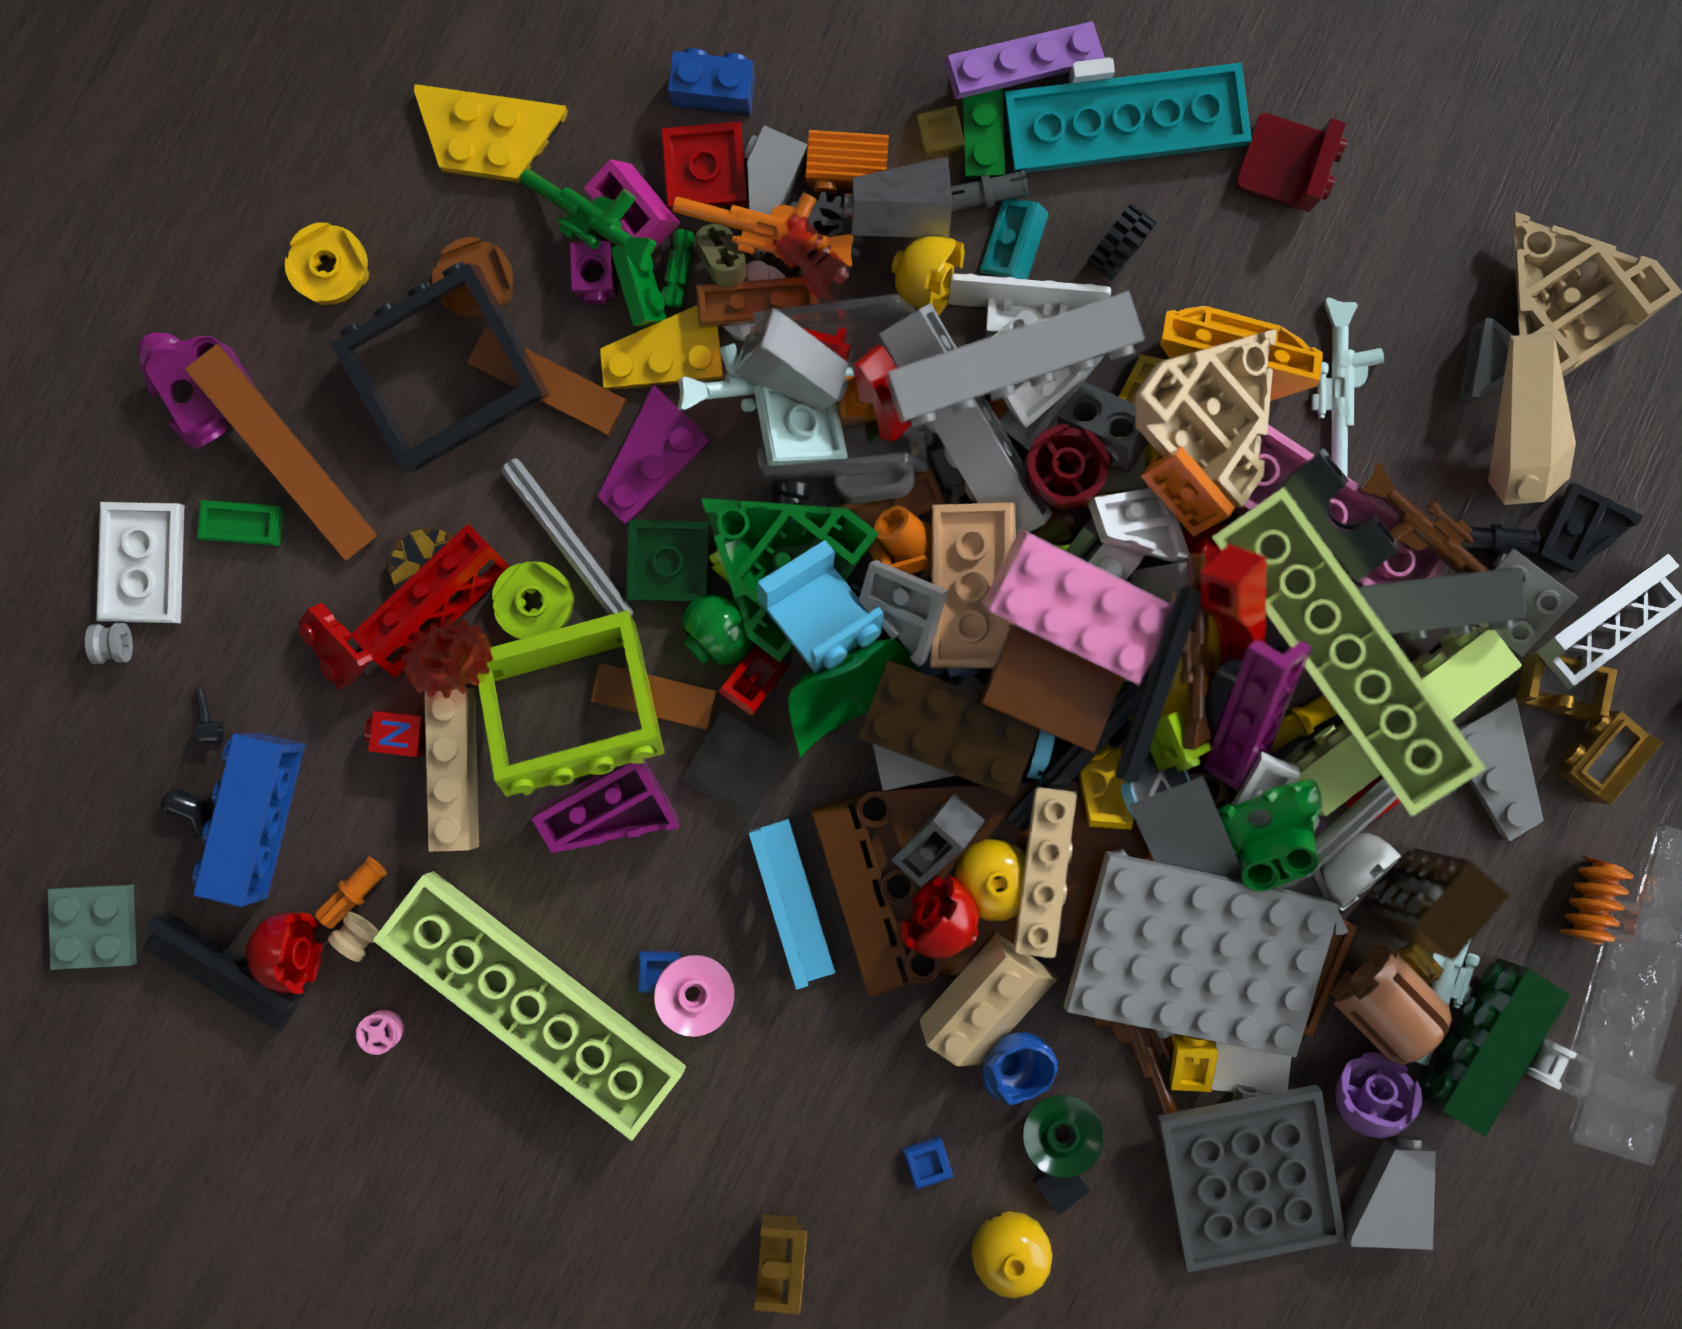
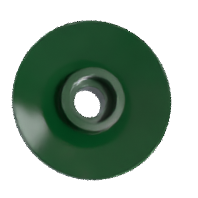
(1078, 1151)

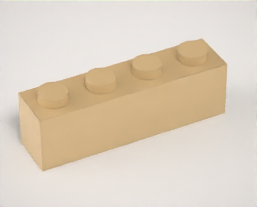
(452, 771)

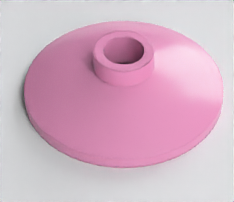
(704, 1012)

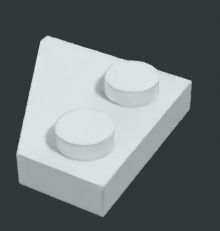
(1140, 524)

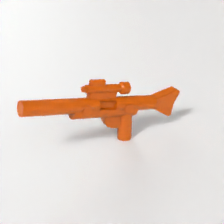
(759, 227)

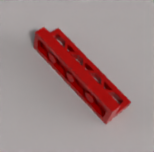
(428, 595)

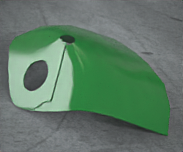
(840, 693)

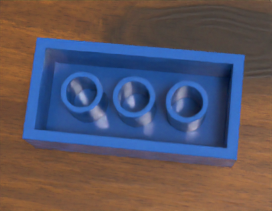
(248, 818)

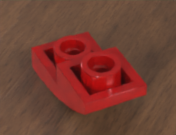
(873, 389)

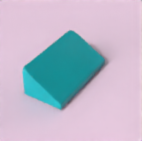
(1014, 239)

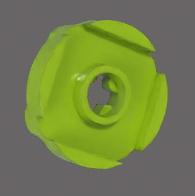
(530, 578)

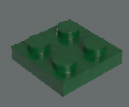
(667, 560)

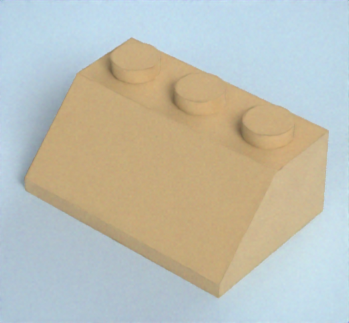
(985, 1002)

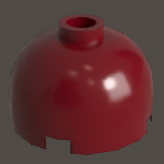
(1066, 467)

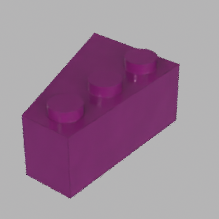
(606, 809)

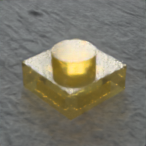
(940, 131)
(1421, 962)

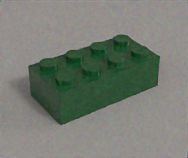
(1492, 1044)

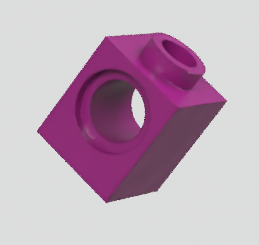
(585, 258)

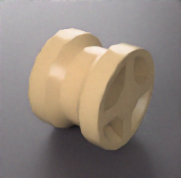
(353, 936)

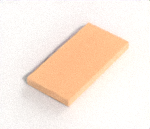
(966, 556)

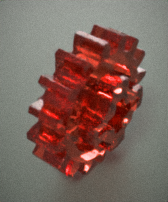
(427, 662)

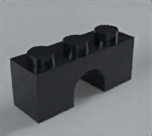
(1356, 546)

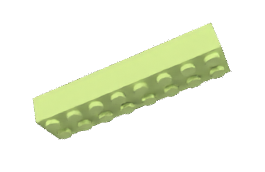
(1353, 656)
(530, 1004)

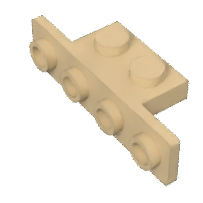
(1045, 872)

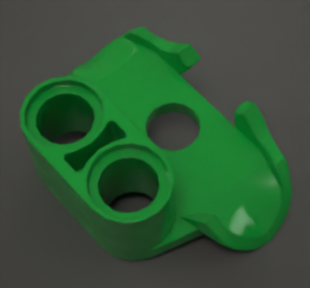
(1284, 845)

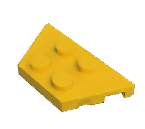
(486, 132)

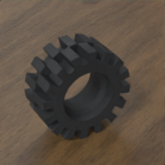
(1121, 241)

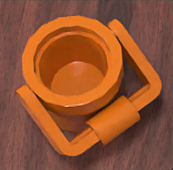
(905, 540)

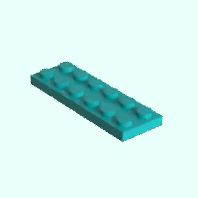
(1127, 118)

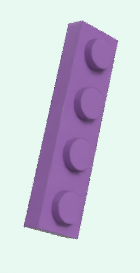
(1021, 59)

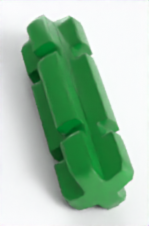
(678, 268)

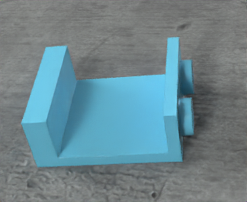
(818, 608)

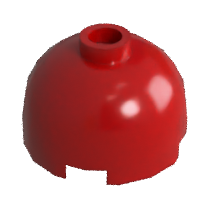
(943, 919)
(284, 952)

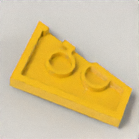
(663, 354)

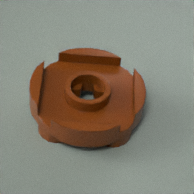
(492, 264)

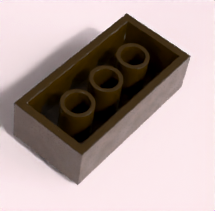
(947, 729)
(1436, 901)

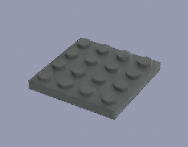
(1252, 1178)

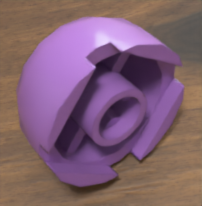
(1377, 1096)

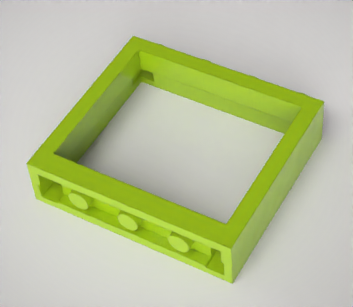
(556, 648)

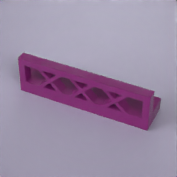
(1255, 710)

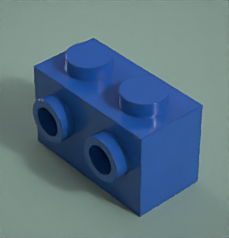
(711, 82)

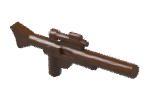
(1418, 531)
(1197, 664)
(1146, 1049)

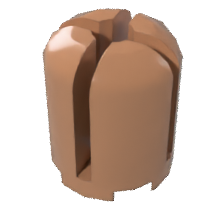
(1393, 1006)

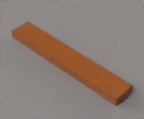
(281, 451)

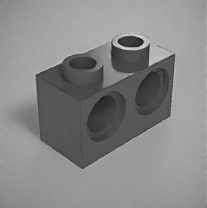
(1107, 419)

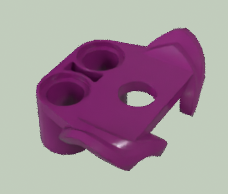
(164, 365)

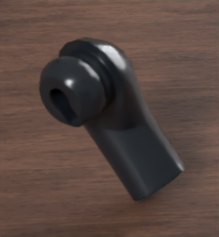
(186, 806)

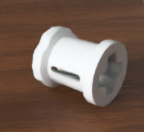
(1551, 1063)

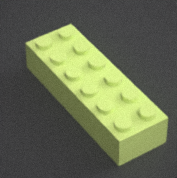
(1455, 675)

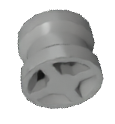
(108, 643)

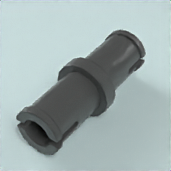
(989, 190)

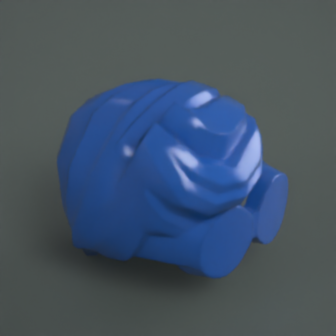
(1019, 1068)

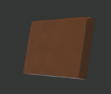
(1051, 689)

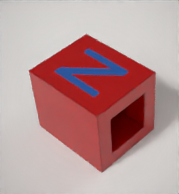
(396, 734)

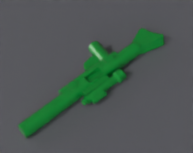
(601, 216)

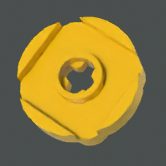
(349, 271)

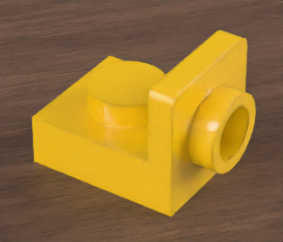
(1193, 1064)

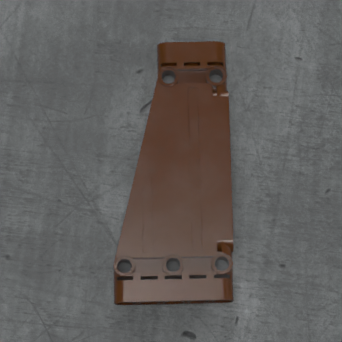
(904, 815)

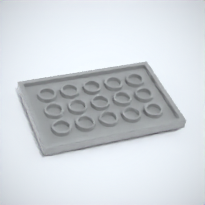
(1200, 955)

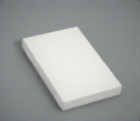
(140, 562)

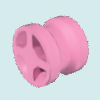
(373, 1038)

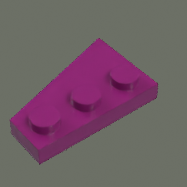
(651, 457)

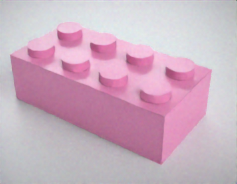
(1078, 606)

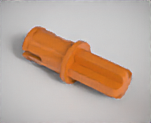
(350, 893)

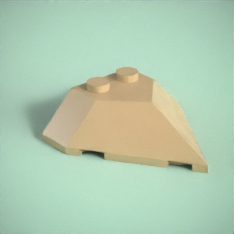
(1582, 290)
(1214, 409)

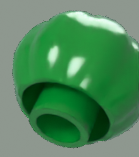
(715, 630)

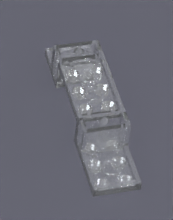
(1629, 1015)

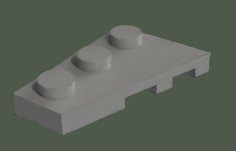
(1508, 781)

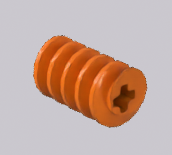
(1597, 901)

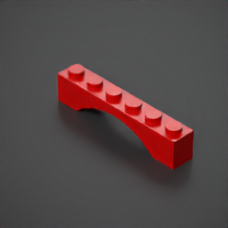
(1236, 599)

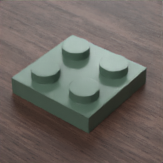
(92, 926)

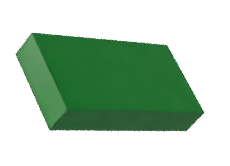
(240, 523)

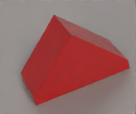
(753, 680)

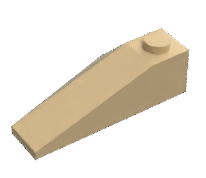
(1534, 424)

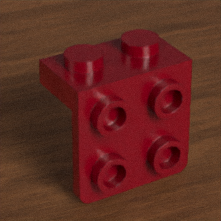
(1291, 161)

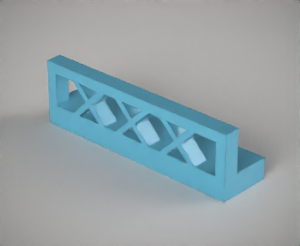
(792, 902)

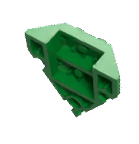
(764, 537)

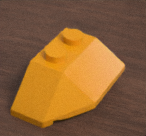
(1202, 327)

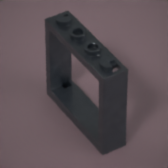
(470, 426)

